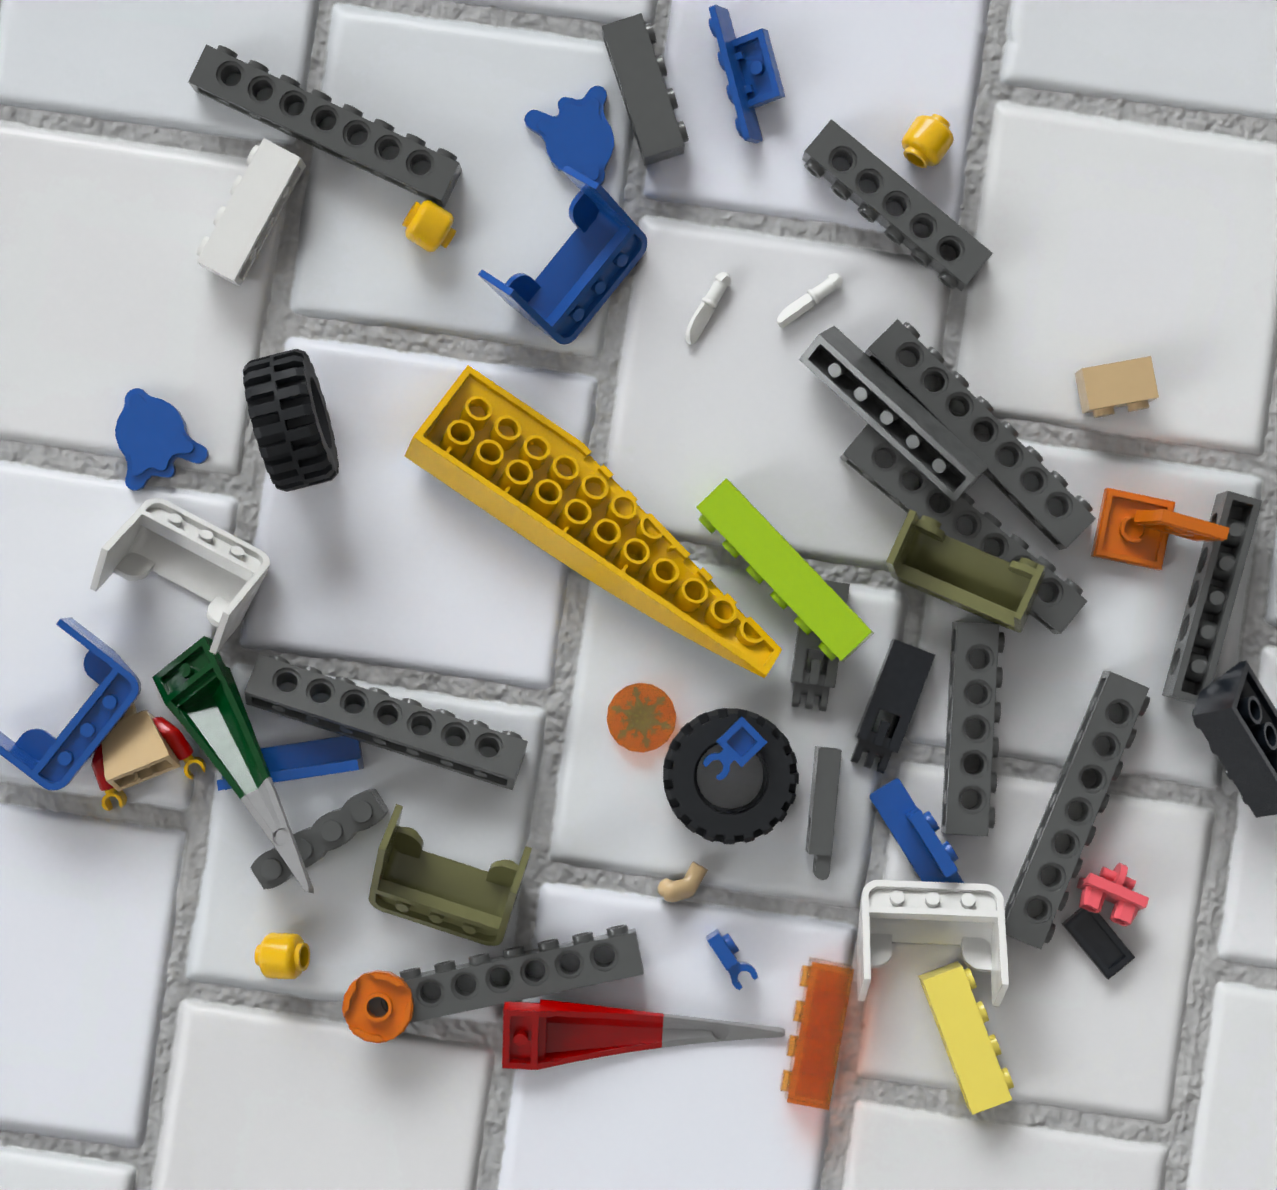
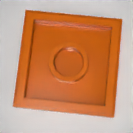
(1181, 525)
(1121, 539)

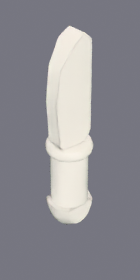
(807, 301)
(707, 307)

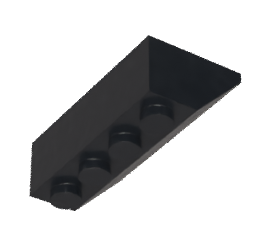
(1243, 734)

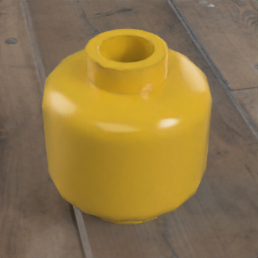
(927, 140)
(429, 225)
(282, 956)

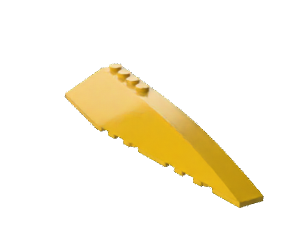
(574, 510)

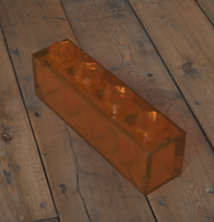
(818, 1033)

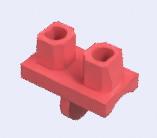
(1112, 889)

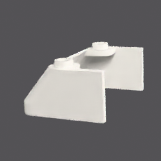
(190, 555)
(933, 914)

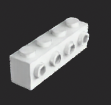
(250, 211)

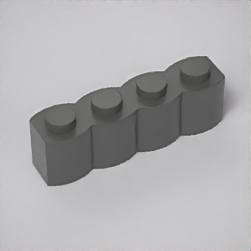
(325, 835)

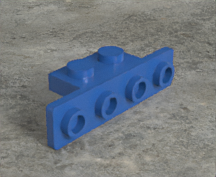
(749, 71)
(916, 834)

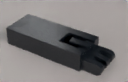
(897, 693)

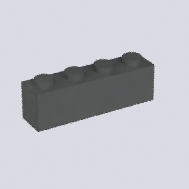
(643, 89)

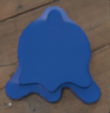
(577, 134)
(152, 438)

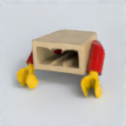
(138, 751)

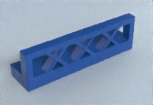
(310, 759)

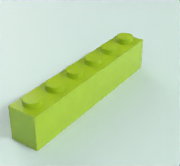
(784, 570)

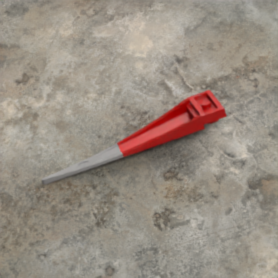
(569, 1032)

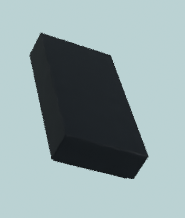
(1098, 941)

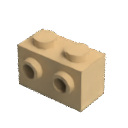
(1117, 385)

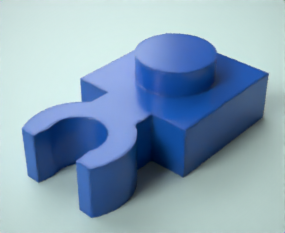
(738, 744)

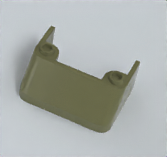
(963, 574)
(442, 890)

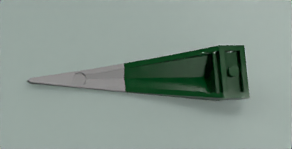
(210, 708)

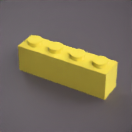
(966, 1038)

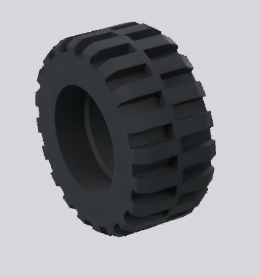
(290, 420)
(720, 823)

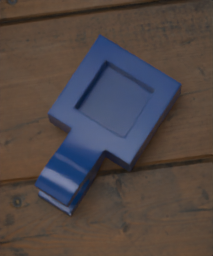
(725, 949)

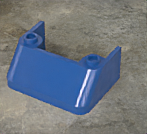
(582, 270)
(57, 760)

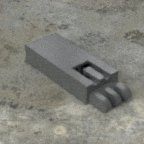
(814, 683)
(823, 808)

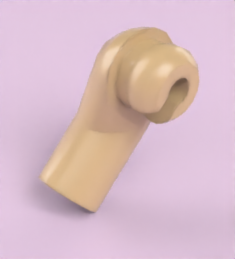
(683, 888)

